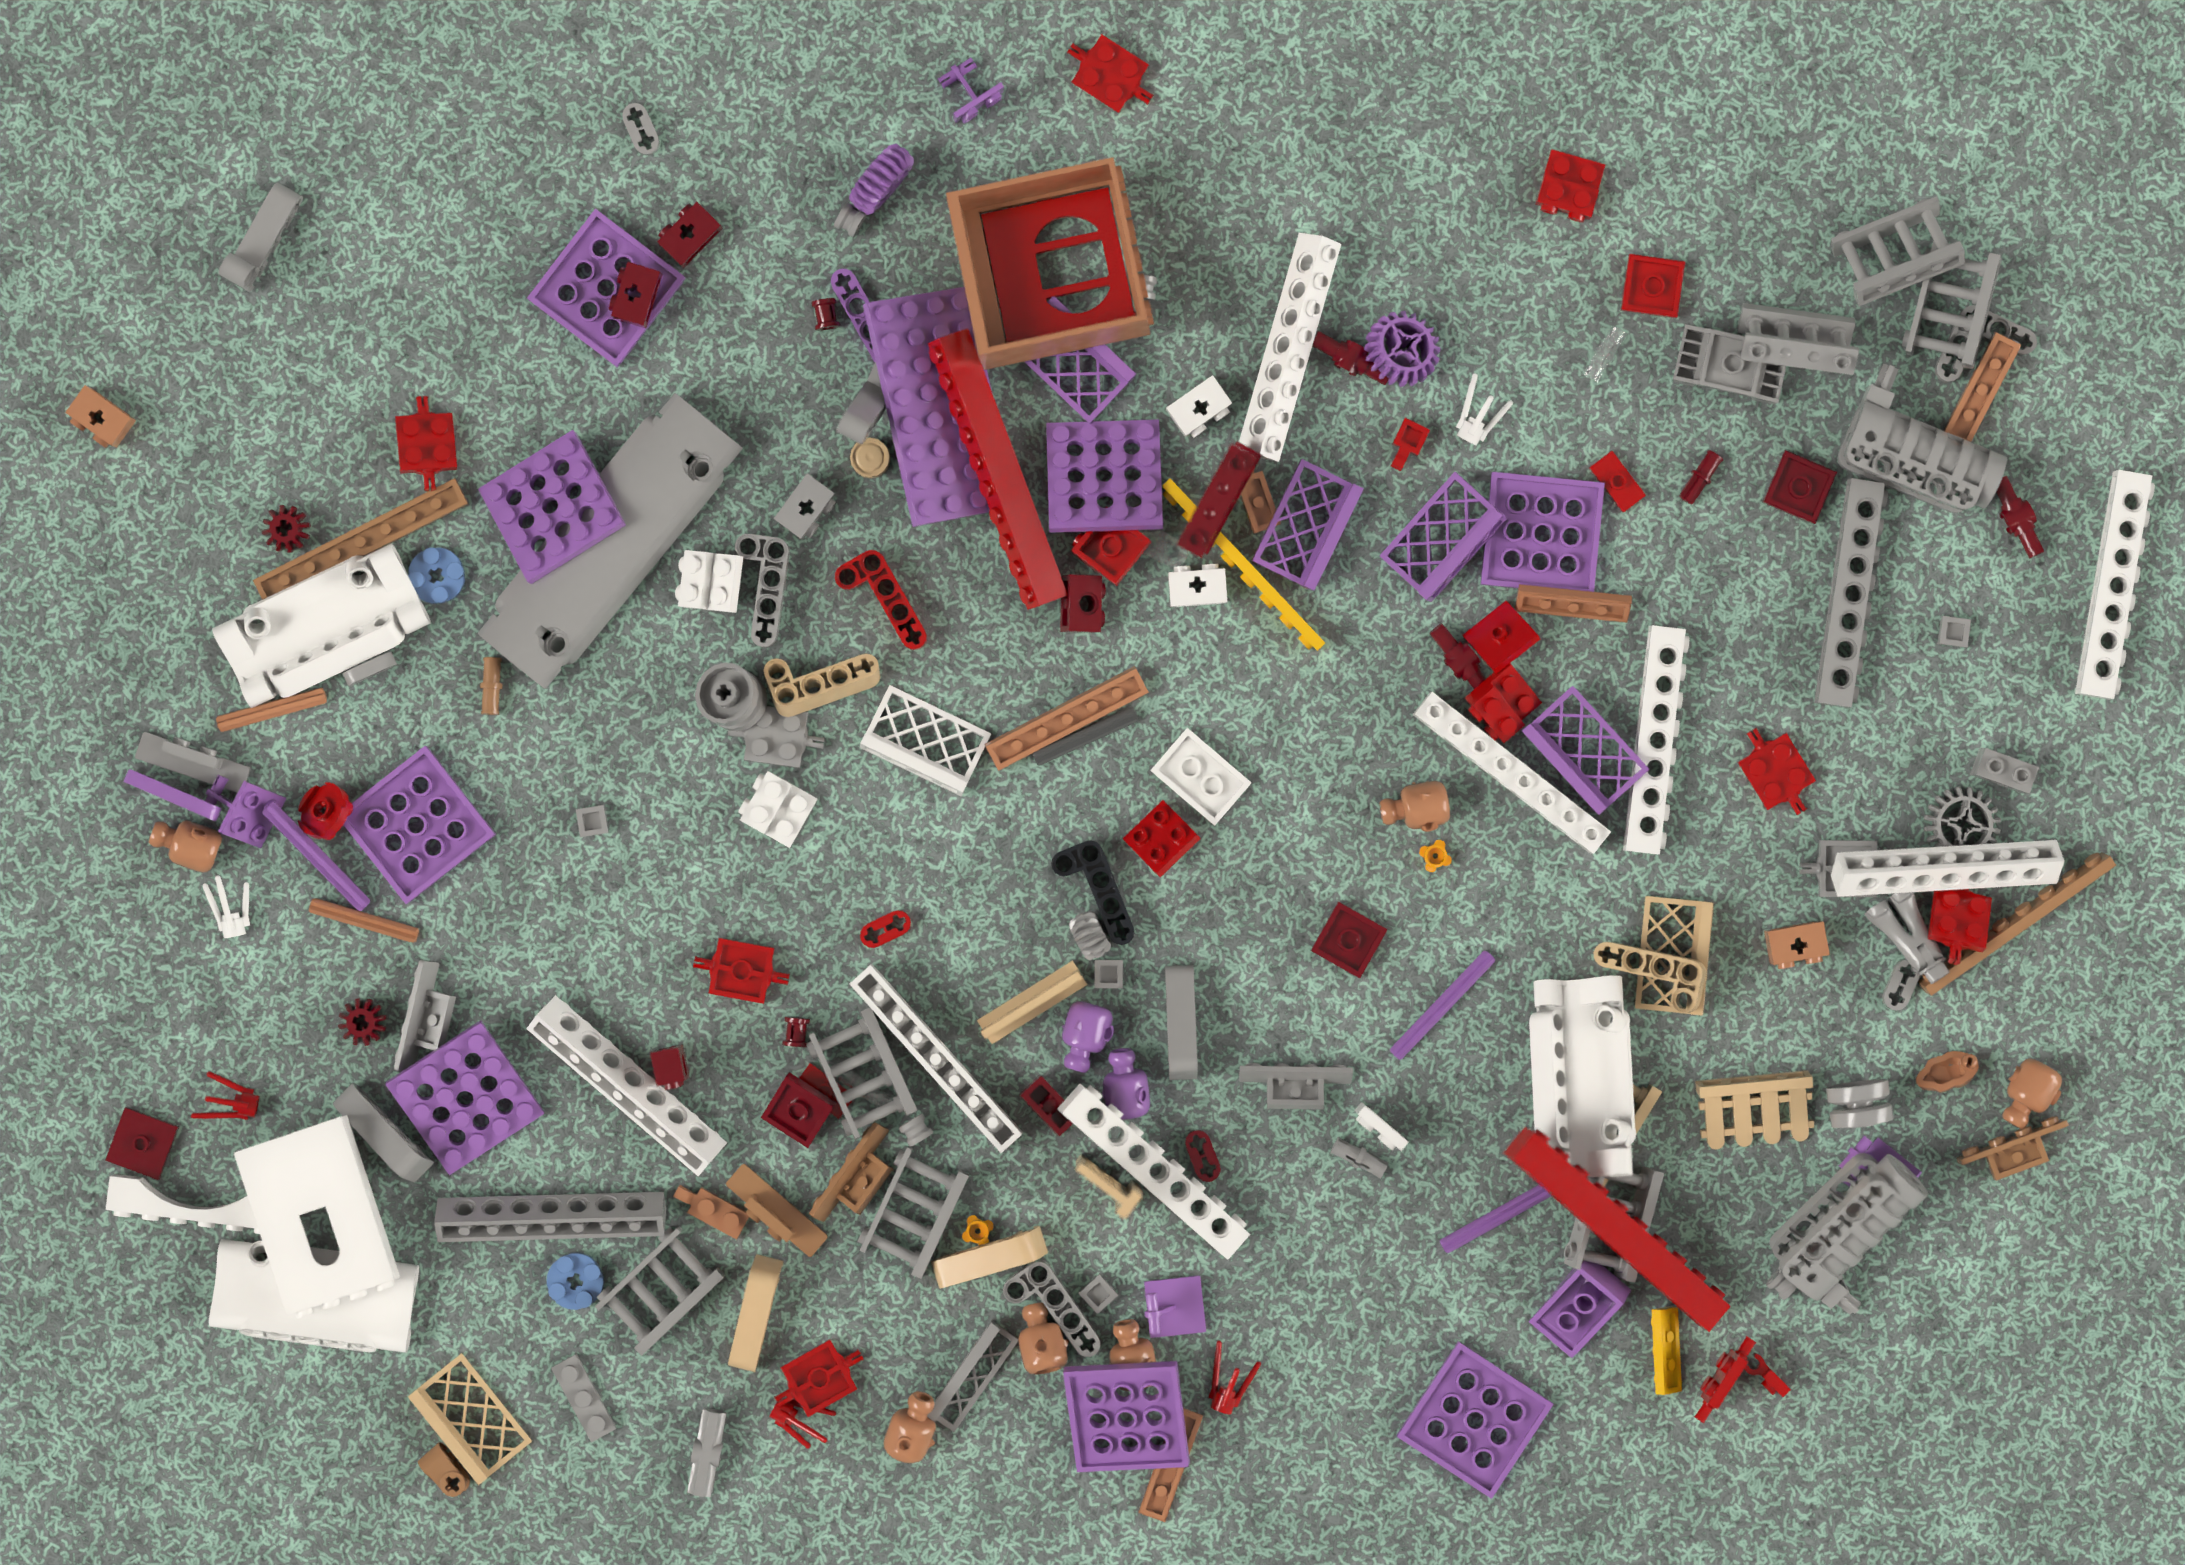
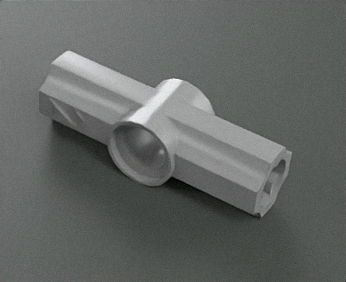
(707, 1452)

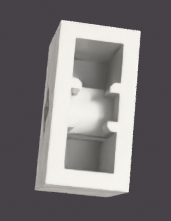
(1206, 392)
(1213, 593)

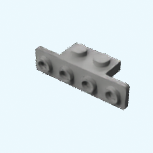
(195, 763)
(426, 1016)
(1295, 1086)

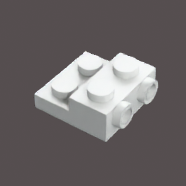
(709, 581)
(777, 808)

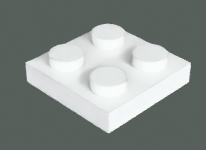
(1388, 1135)

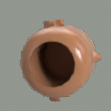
(1420, 806)
(189, 845)
(2032, 1089)
(1042, 1342)
(1130, 1347)
(911, 1430)

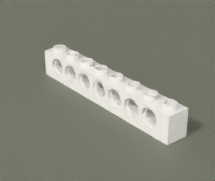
(1289, 345)
(2107, 568)
(1678, 643)
(1511, 773)
(1947, 868)
(936, 1058)
(626, 1085)
(1225, 1240)

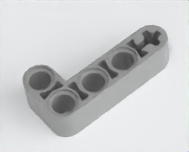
(261, 237)
(864, 410)
(764, 591)
(1181, 1022)
(382, 1134)
(1057, 1310)

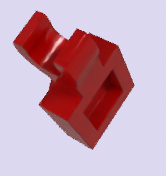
(1408, 440)
(1772, 1381)

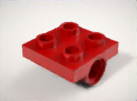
(1161, 838)

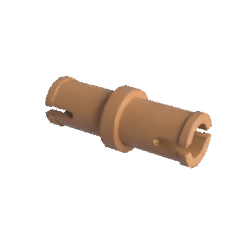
(491, 685)

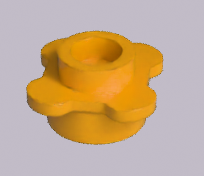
(1427, 853)
(974, 1223)

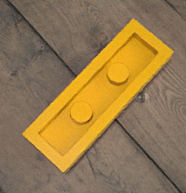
(1666, 1350)

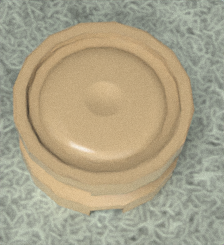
(870, 458)

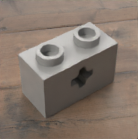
(790, 513)
(2004, 770)

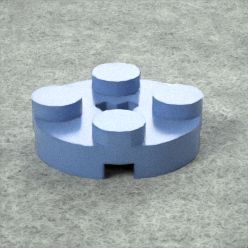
(452, 572)
(566, 1267)

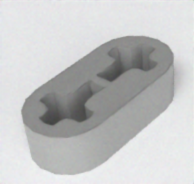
(647, 126)
(369, 669)
(1894, 982)

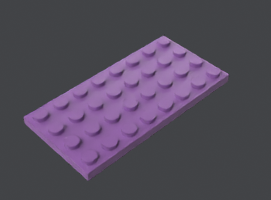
(924, 431)

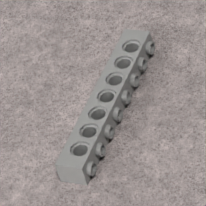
(1876, 497)
(550, 1217)

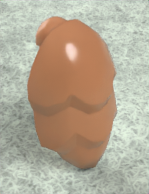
(1941, 1077)

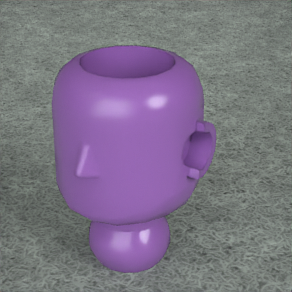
(1086, 1031)
(1126, 1085)

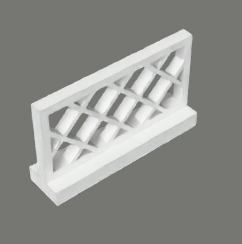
(914, 762)

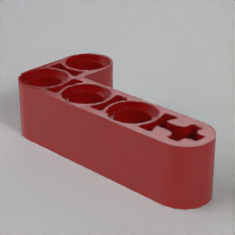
(888, 602)

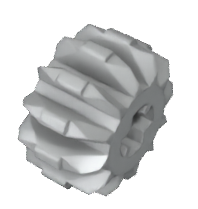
(1090, 935)

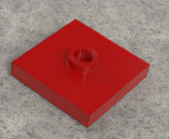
(1652, 286)
(1501, 637)

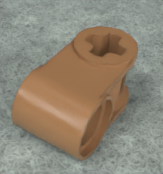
(442, 1468)

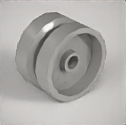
(731, 697)
(1859, 1108)

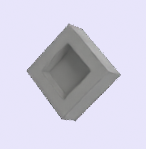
(1954, 631)
(592, 821)
(1108, 974)
(1098, 1293)

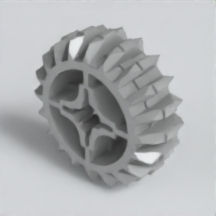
(1965, 811)

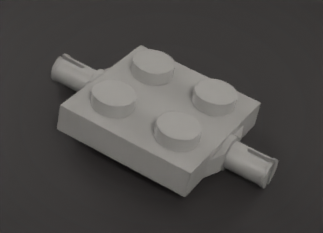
(778, 739)
(1823, 867)

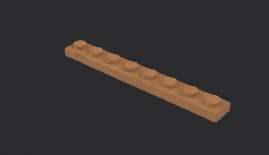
(366, 538)
(2026, 915)

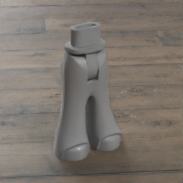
(1917, 949)

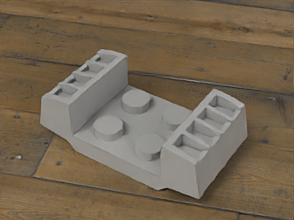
(1713, 361)

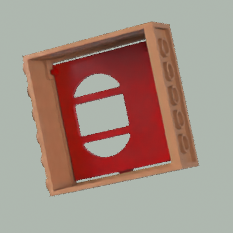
(1029, 321)

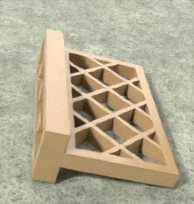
(1700, 948)
(1031, 1002)
(1126, 1197)
(451, 1436)

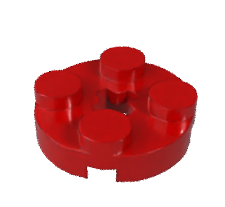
(328, 824)

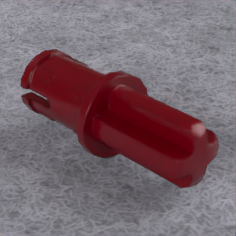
(1700, 477)

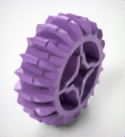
(881, 179)
(1392, 329)

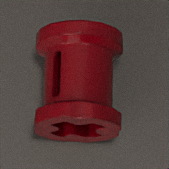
(825, 314)
(796, 1031)

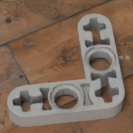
(1959, 331)

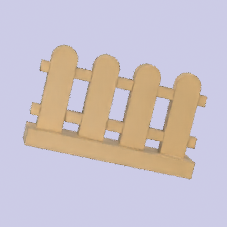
(1741, 1102)

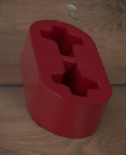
(1196, 1158)

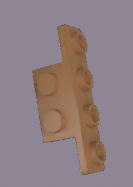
(2015, 1153)
(857, 1179)
(775, 1211)

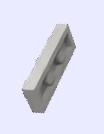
(583, 1398)

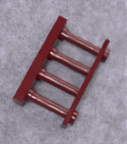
(1219, 499)

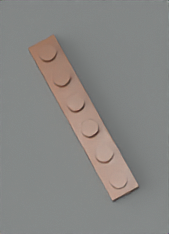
(1066, 718)

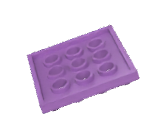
(563, 273)
(1092, 516)
(1586, 524)
(581, 535)
(436, 827)
(478, 1139)
(1135, 1378)
(1503, 1454)

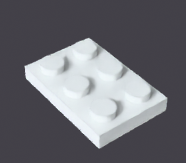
(1200, 776)

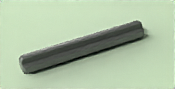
(1085, 736)

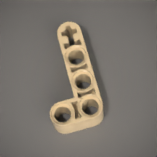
(822, 679)
(1649, 968)
(989, 1258)
(755, 1312)

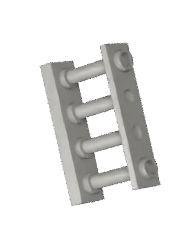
(1909, 273)
(1973, 324)
(1797, 338)
(890, 1076)
(1643, 1206)
(929, 1234)
(666, 1316)

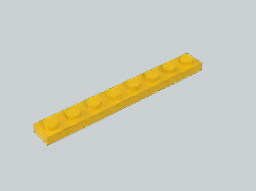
(1250, 574)

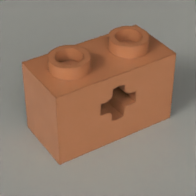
(116, 422)
(1780, 941)

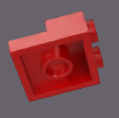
(1570, 186)
(1110, 551)
(1502, 703)

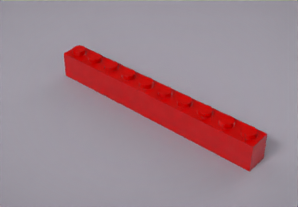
(997, 469)
(1616, 1228)

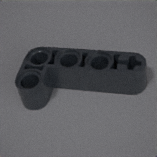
(1099, 894)

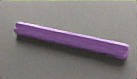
(316, 856)
(1442, 1005)
(1494, 1218)

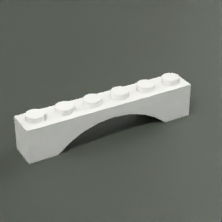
(137, 1196)

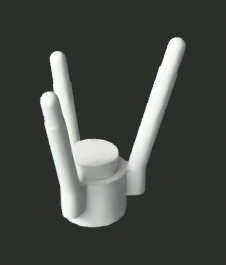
(1473, 428)
(229, 923)

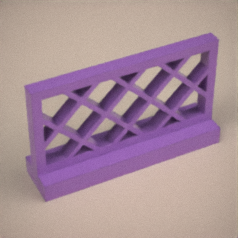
(1103, 356)
(1329, 536)
(1460, 554)
(1567, 767)

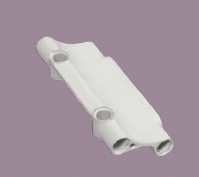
(322, 626)
(1584, 1072)
(250, 1302)

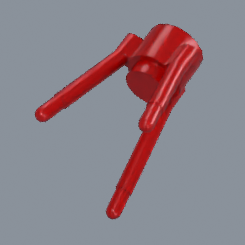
(245, 1104)
(1225, 1399)
(786, 1416)

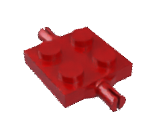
(1110, 73)
(426, 443)
(1776, 771)
(1960, 921)
(741, 970)
(818, 1378)
(1718, 1386)

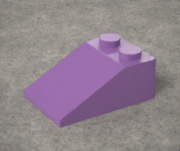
(1580, 1307)

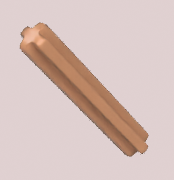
(271, 709)
(364, 920)

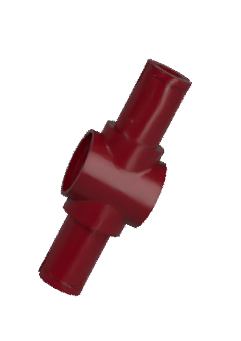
(1348, 356)
(2019, 518)
(1459, 657)

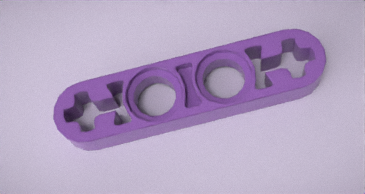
(858, 320)
(172, 795)

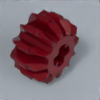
(293, 535)
(370, 1016)

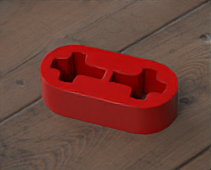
(883, 922)

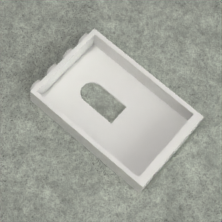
(302, 1175)

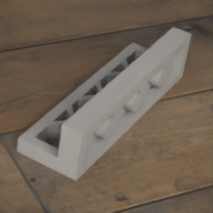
(963, 1371)

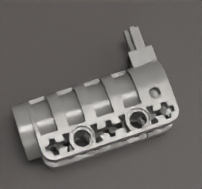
(1919, 451)
(1845, 1227)

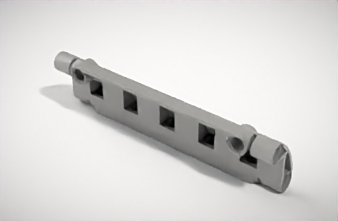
(657, 502)

